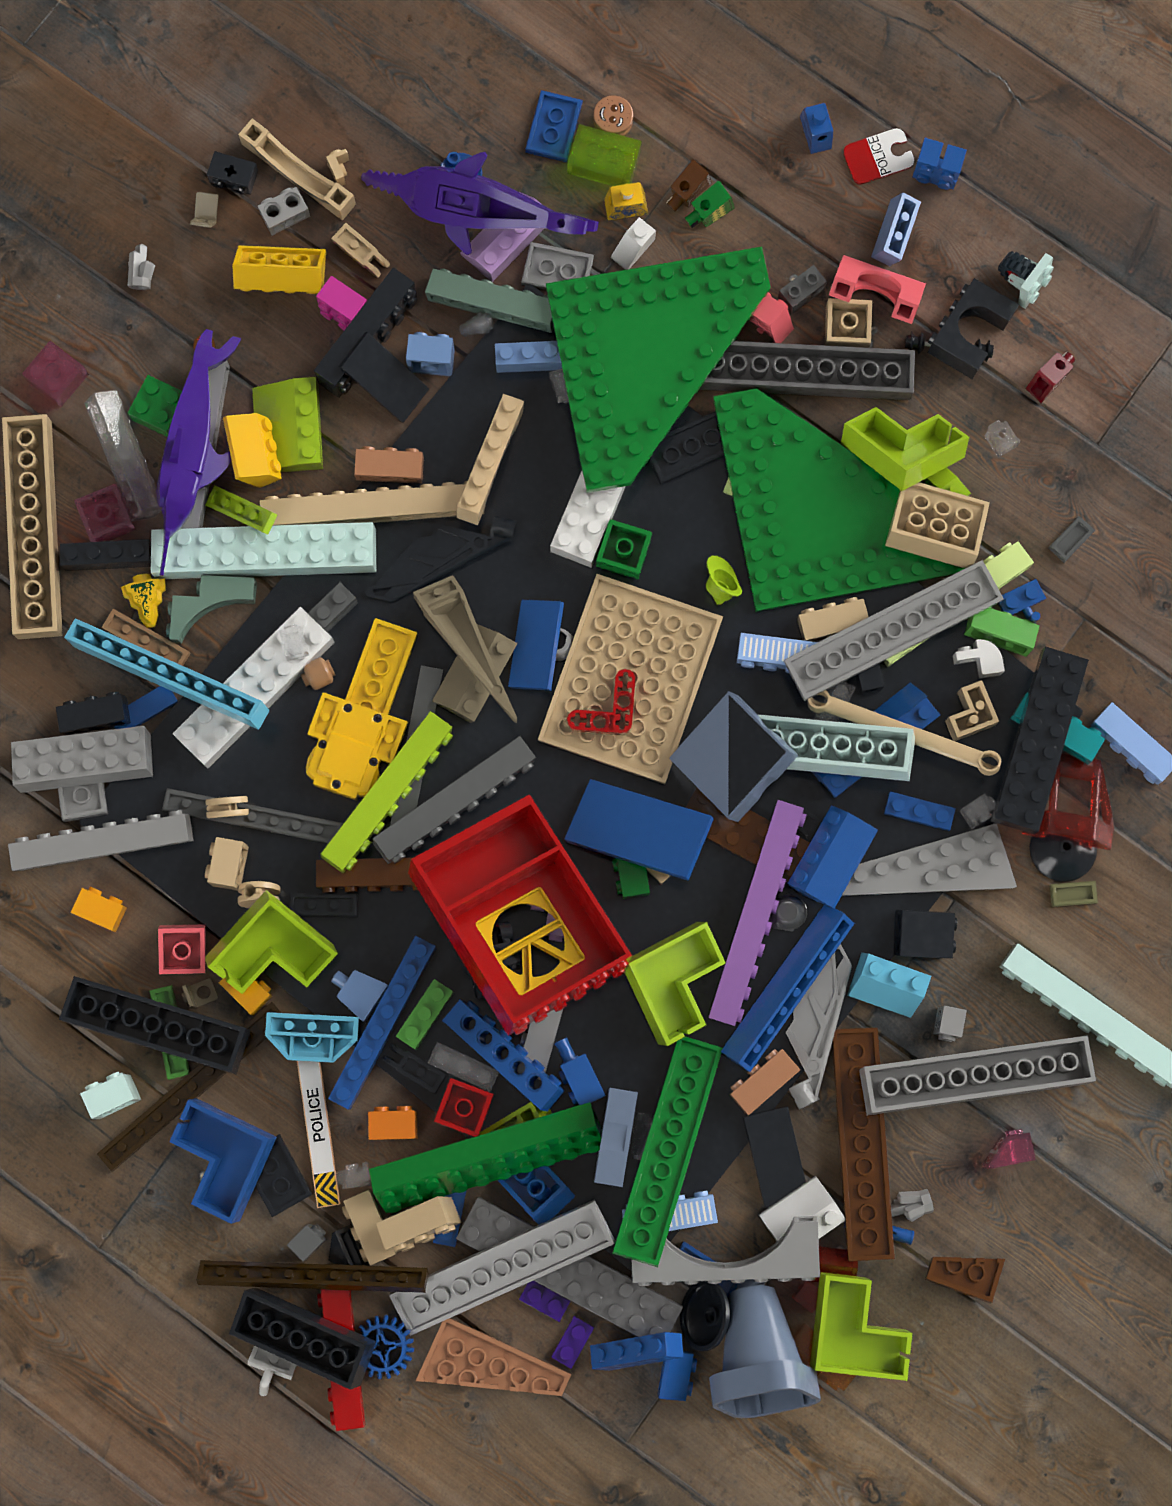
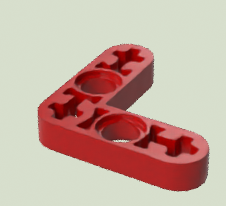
(610, 717)

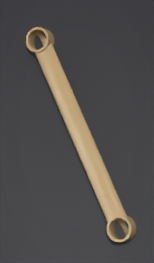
(922, 738)

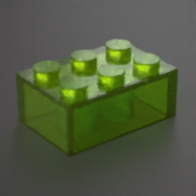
(603, 156)

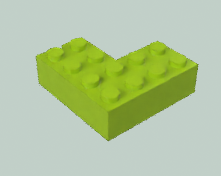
(904, 454)
(266, 935)
(661, 980)
(846, 1342)

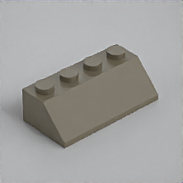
(461, 689)

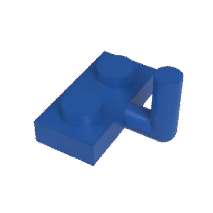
(1022, 599)

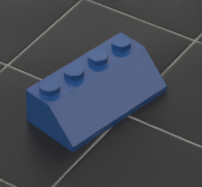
(832, 857)

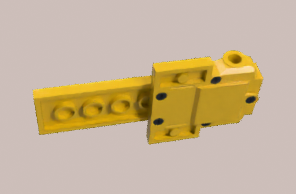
(358, 730)

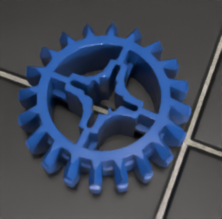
(397, 1343)

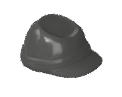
(789, 914)

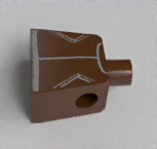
(692, 178)

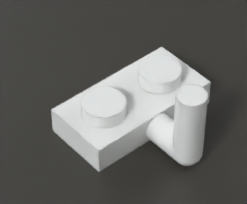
(271, 1365)

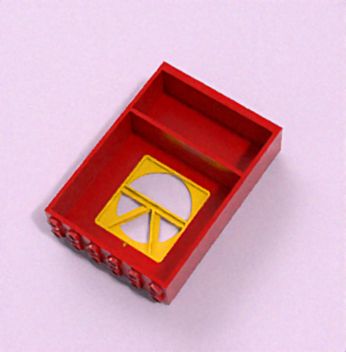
(510, 863)

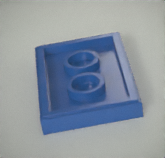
(553, 126)

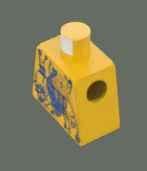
(625, 201)

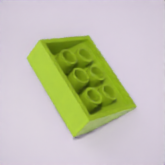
(295, 421)

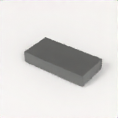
(1071, 539)

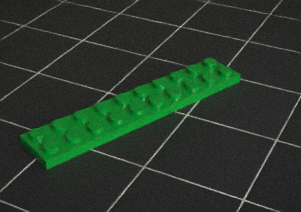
(667, 1151)

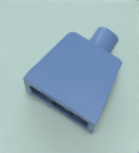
(359, 992)

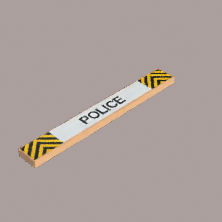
(318, 1133)

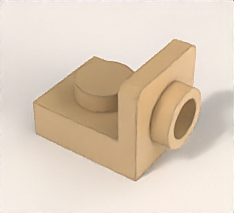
(335, 163)

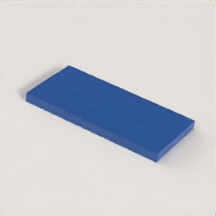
(639, 829)

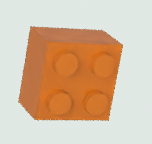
(393, 1124)

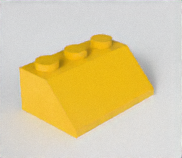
(252, 449)

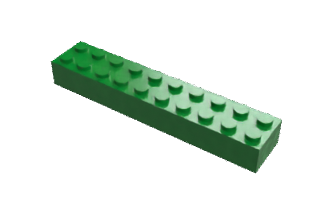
(487, 1158)

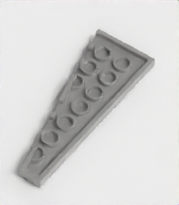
(952, 864)

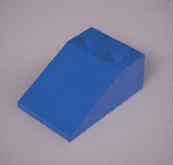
(539, 1193)

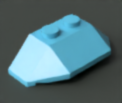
(311, 1036)

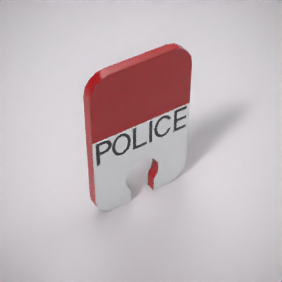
(873, 159)

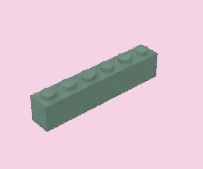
(484, 296)

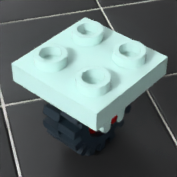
(1026, 275)

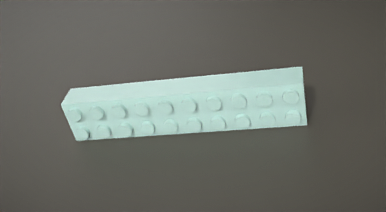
(251, 553)

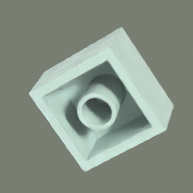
(111, 1096)

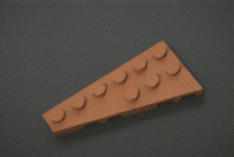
(478, 1360)

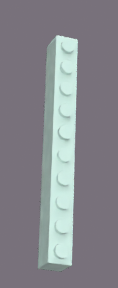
(1089, 1013)

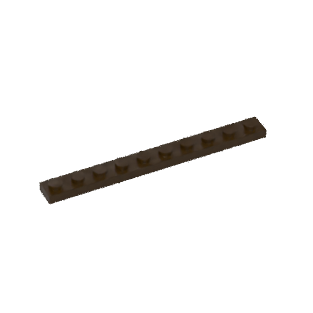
(175, 1100)
(312, 1276)

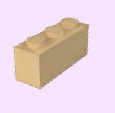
(831, 619)
(364, 1216)

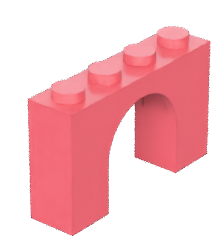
(900, 289)

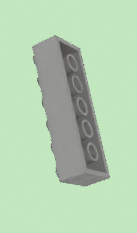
(81, 759)

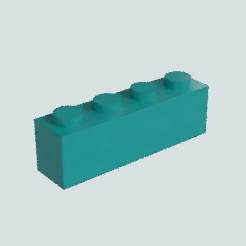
(1080, 740)

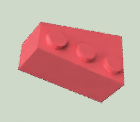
(773, 319)

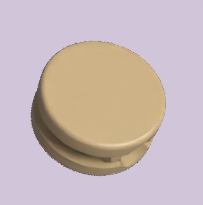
(225, 807)
(253, 890)

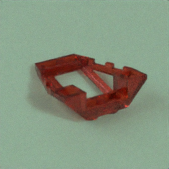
(1077, 826)

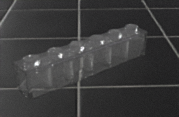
(123, 454)

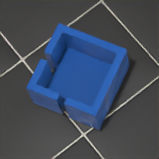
(936, 170)

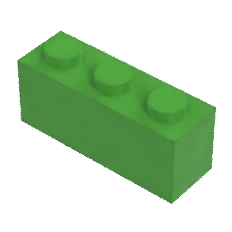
(1003, 631)
(425, 1014)

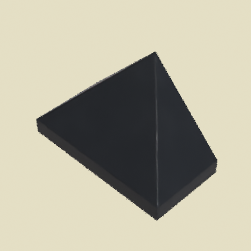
(345, 1249)

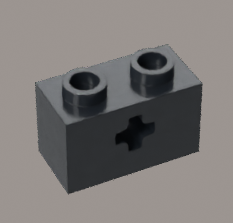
(225, 165)

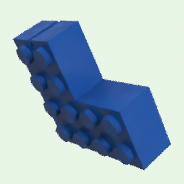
(234, 1156)

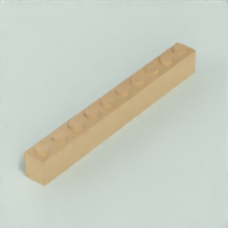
(365, 506)

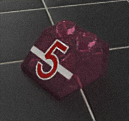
(1010, 1150)

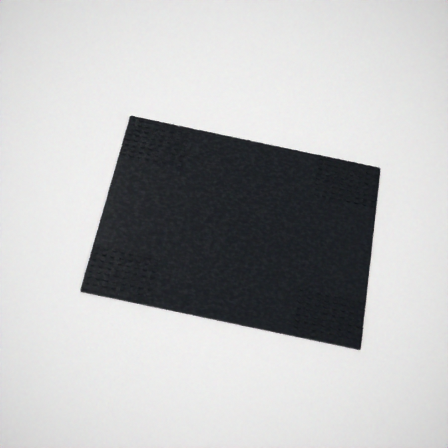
(688, 525)

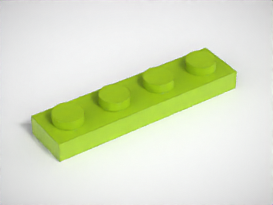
(241, 510)

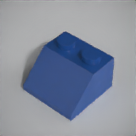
(675, 1377)

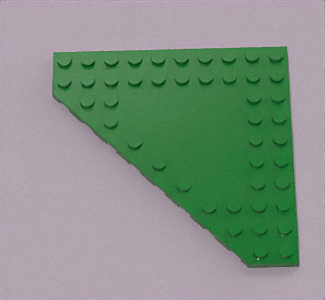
(642, 348)
(808, 509)

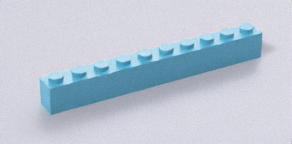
(167, 674)

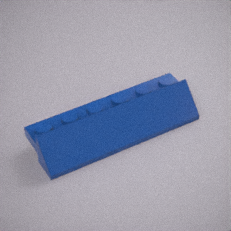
(905, 706)

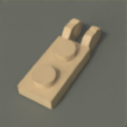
(359, 249)

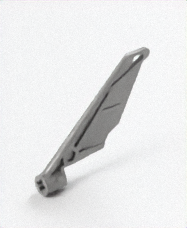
(815, 1026)

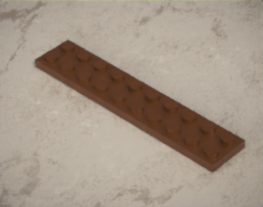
(861, 1150)

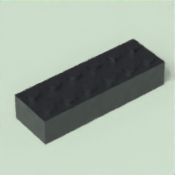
(376, 317)
(302, 1338)

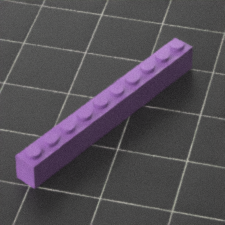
(756, 913)

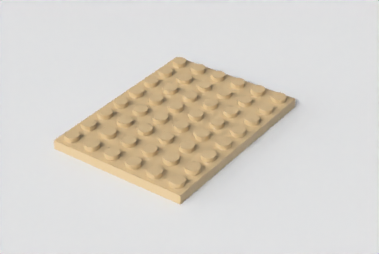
(666, 651)

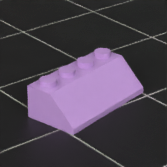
(497, 248)

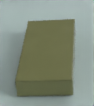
(1073, 894)

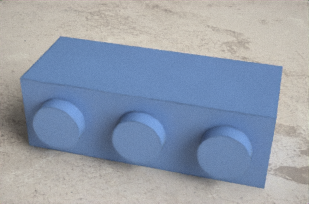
(896, 229)
(527, 356)

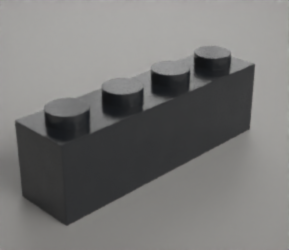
(105, 555)

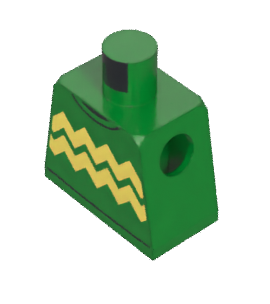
(714, 199)

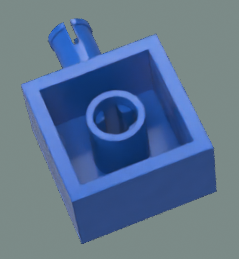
(579, 1075)

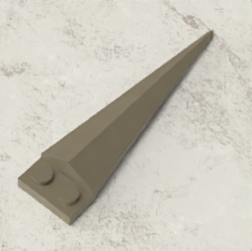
(451, 616)

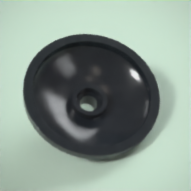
(1058, 863)
(704, 1316)

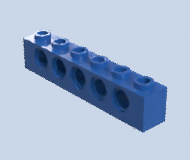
(458, 1021)

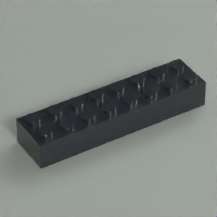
(1039, 740)
(155, 1025)

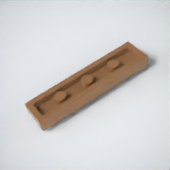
(139, 635)

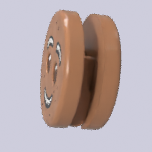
(613, 115)

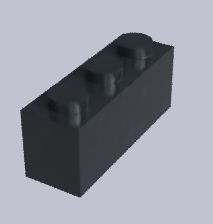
(93, 714)

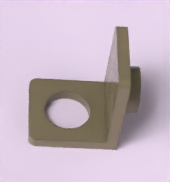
(205, 209)
(191, 996)

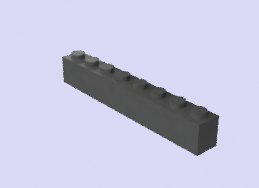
(454, 800)

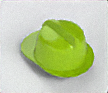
(722, 580)

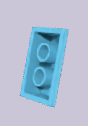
(888, 985)

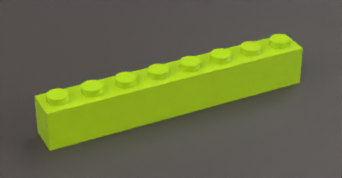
(386, 793)

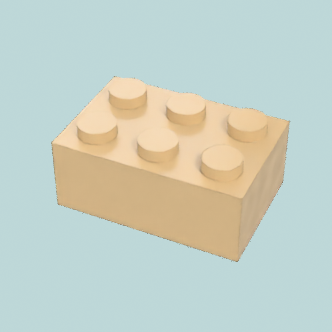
(419, 1224)

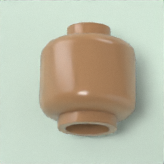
(318, 673)

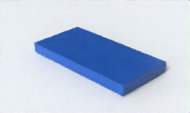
(536, 644)

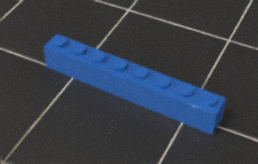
(787, 987)
(382, 1023)

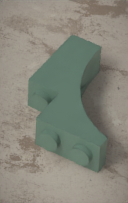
(213, 594)

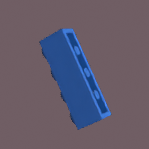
(636, 1351)

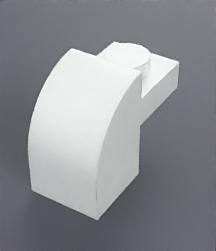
(986, 655)

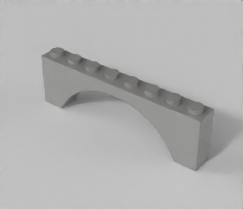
(790, 1257)

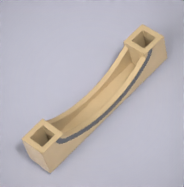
(271, 151)
(489, 458)

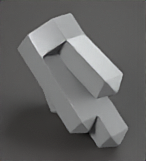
(140, 270)
(912, 1204)

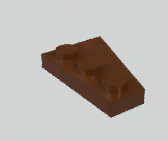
(967, 1275)

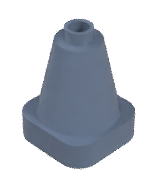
(760, 1359)

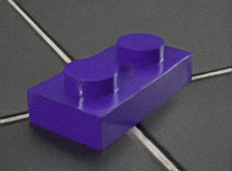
(544, 1300)
(572, 1342)

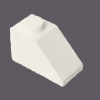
(634, 244)

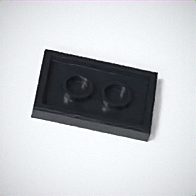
(281, 1180)

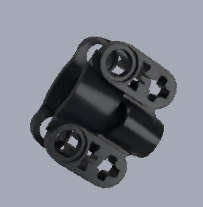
(505, 939)

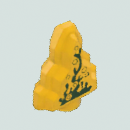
(145, 596)

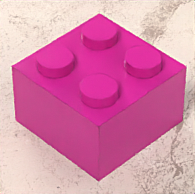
(339, 302)

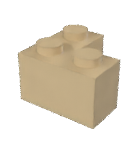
(977, 715)

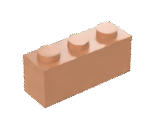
(389, 465)
(764, 1081)

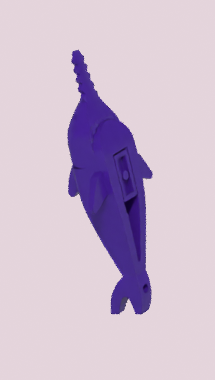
(472, 201)
(188, 455)

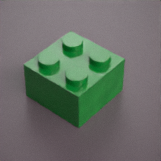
(155, 405)
(624, 549)

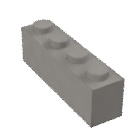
(540, 1039)

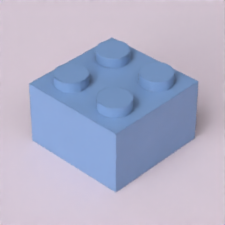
(430, 354)

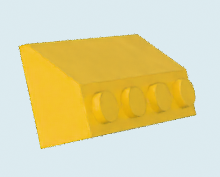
(279, 269)

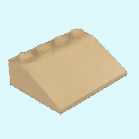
(938, 525)

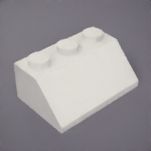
(806, 1200)

